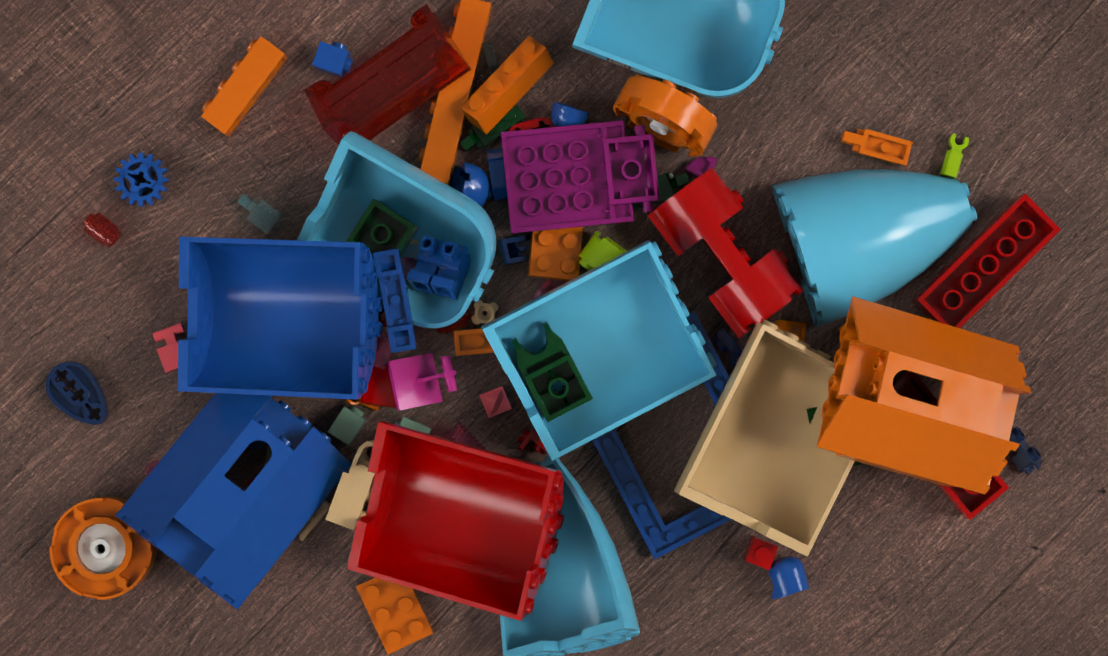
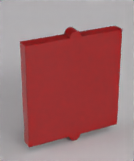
(379, 389)

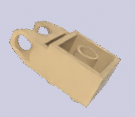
(353, 491)

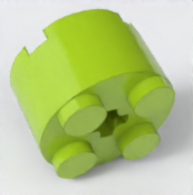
(599, 251)

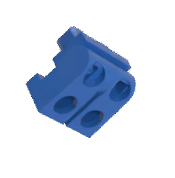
(440, 267)

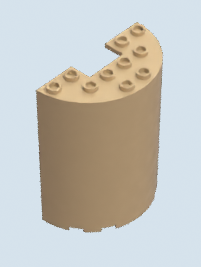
(758, 446)

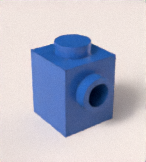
(333, 59)

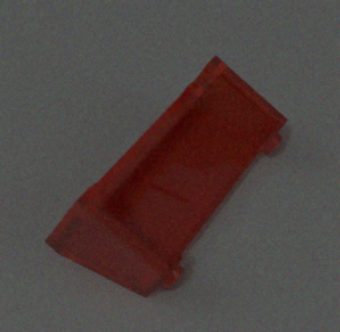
(390, 81)

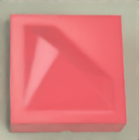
(495, 402)

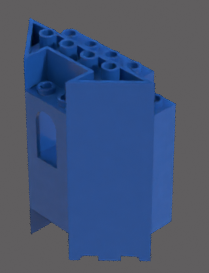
(210, 523)

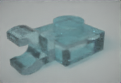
(261, 214)

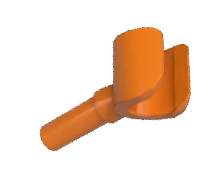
(358, 401)

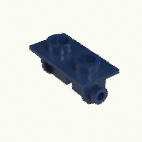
(1026, 455)

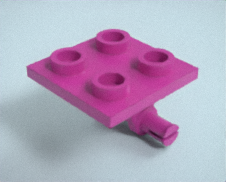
(417, 382)

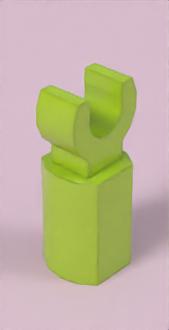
(953, 157)

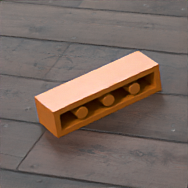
(244, 85)
(507, 85)

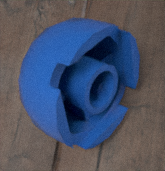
(472, 182)

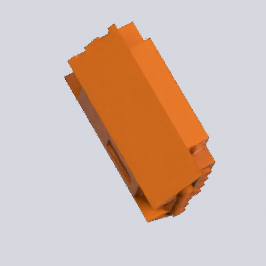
(945, 444)

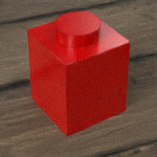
(760, 552)

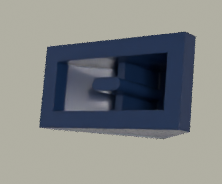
(515, 249)

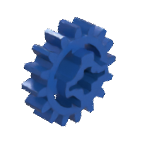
(145, 170)

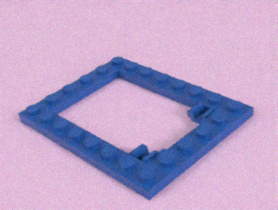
(659, 536)

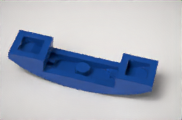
(395, 300)

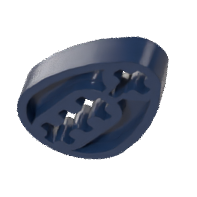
(85, 381)

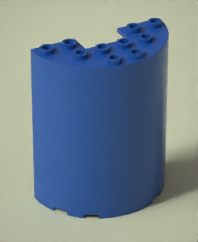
(278, 317)

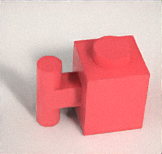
(169, 353)

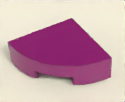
(700, 165)

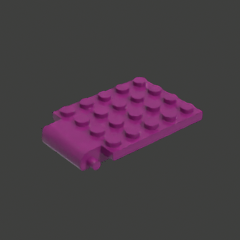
(578, 175)

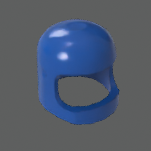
(787, 577)

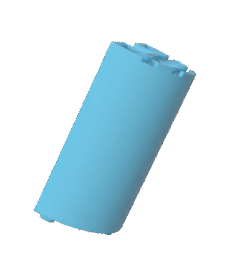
(623, 337)

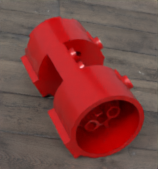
(754, 289)

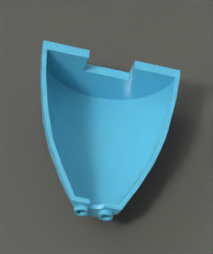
(868, 232)
(585, 590)

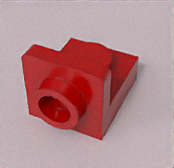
(532, 435)

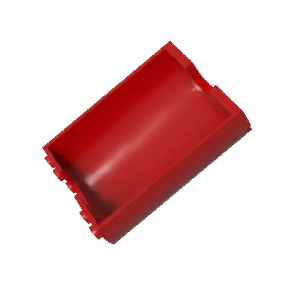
(458, 521)

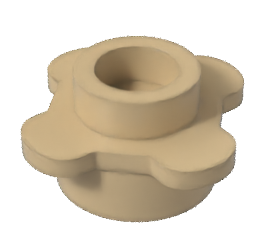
(479, 308)

